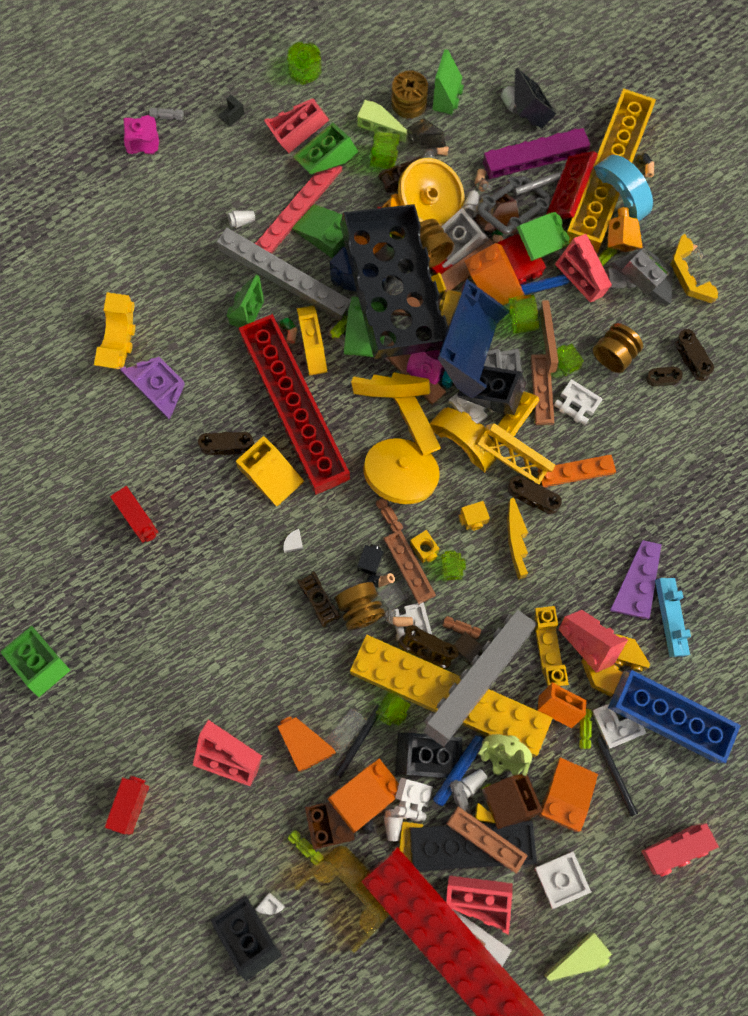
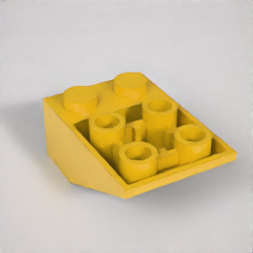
(269, 471)

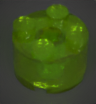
(304, 62)
(384, 150)
(523, 313)

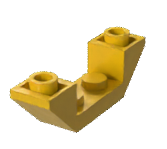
(704, 292)
(312, 340)
(548, 646)

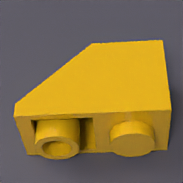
(632, 656)
(605, 680)

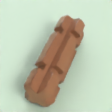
(389, 515)
(461, 627)

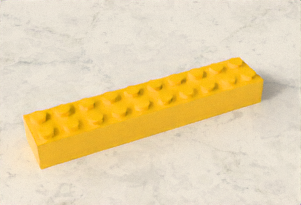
(620, 139)
(428, 684)

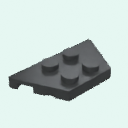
(663, 291)

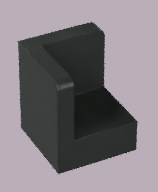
(233, 112)

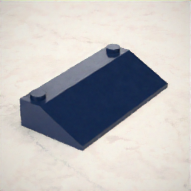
(470, 338)

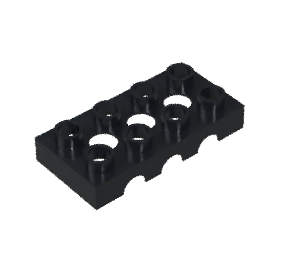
(375, 227)

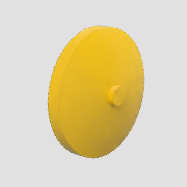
(432, 189)
(400, 471)

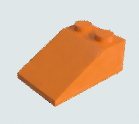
(494, 274)
(365, 795)
(569, 795)

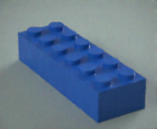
(674, 716)

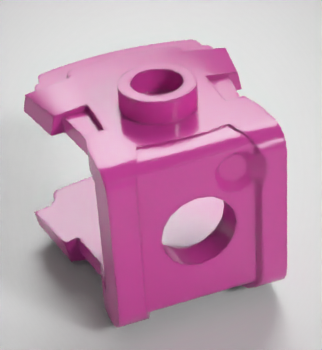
(141, 135)
(426, 366)

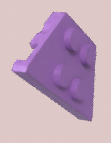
(157, 383)

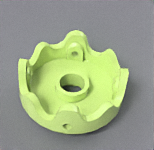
(508, 751)

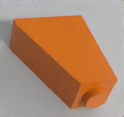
(303, 744)

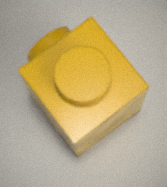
(474, 516)

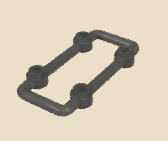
(487, 203)

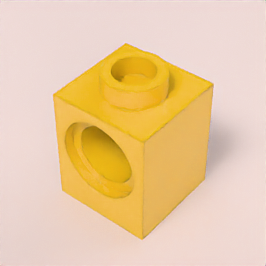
(424, 539)

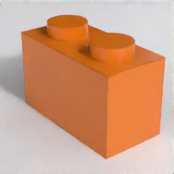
(562, 705)

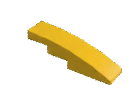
(397, 386)
(417, 424)
(516, 533)

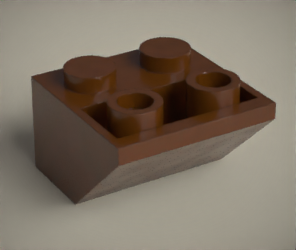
(502, 210)
(512, 800)
(327, 826)

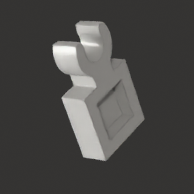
(618, 280)

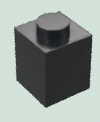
(370, 559)

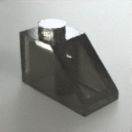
(425, 135)

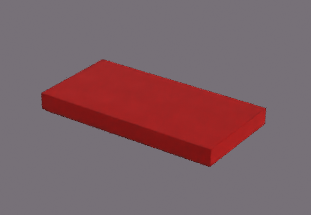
(572, 184)

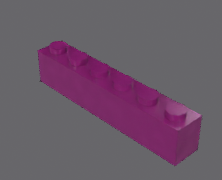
(535, 153)

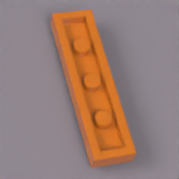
(579, 471)

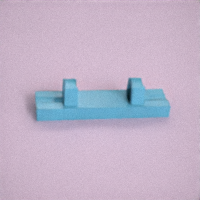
(672, 617)

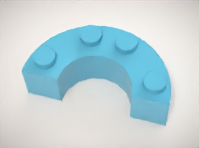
(628, 182)

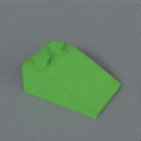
(447, 85)
(326, 150)
(321, 229)
(543, 236)
(246, 304)
(356, 334)
(35, 661)

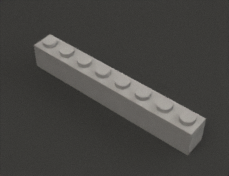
(283, 274)
(479, 678)

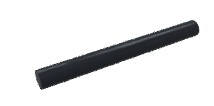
(357, 743)
(616, 776)

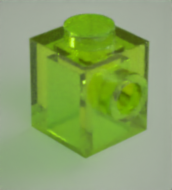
(569, 359)
(452, 565)
(393, 709)

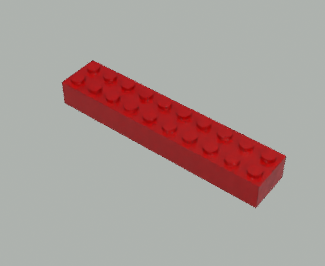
(294, 404)
(446, 939)

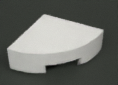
(293, 542)
(270, 905)

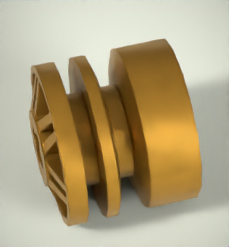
(409, 94)
(437, 242)
(618, 348)
(361, 609)

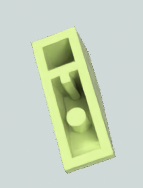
(376, 118)
(584, 957)

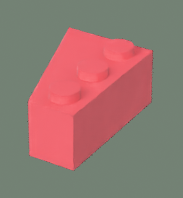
(297, 124)
(584, 268)
(591, 640)
(226, 755)
(679, 849)
(481, 899)

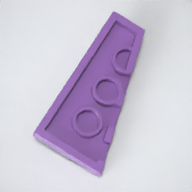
(639, 583)

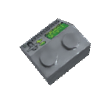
(645, 271)

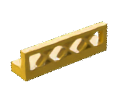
(519, 448)

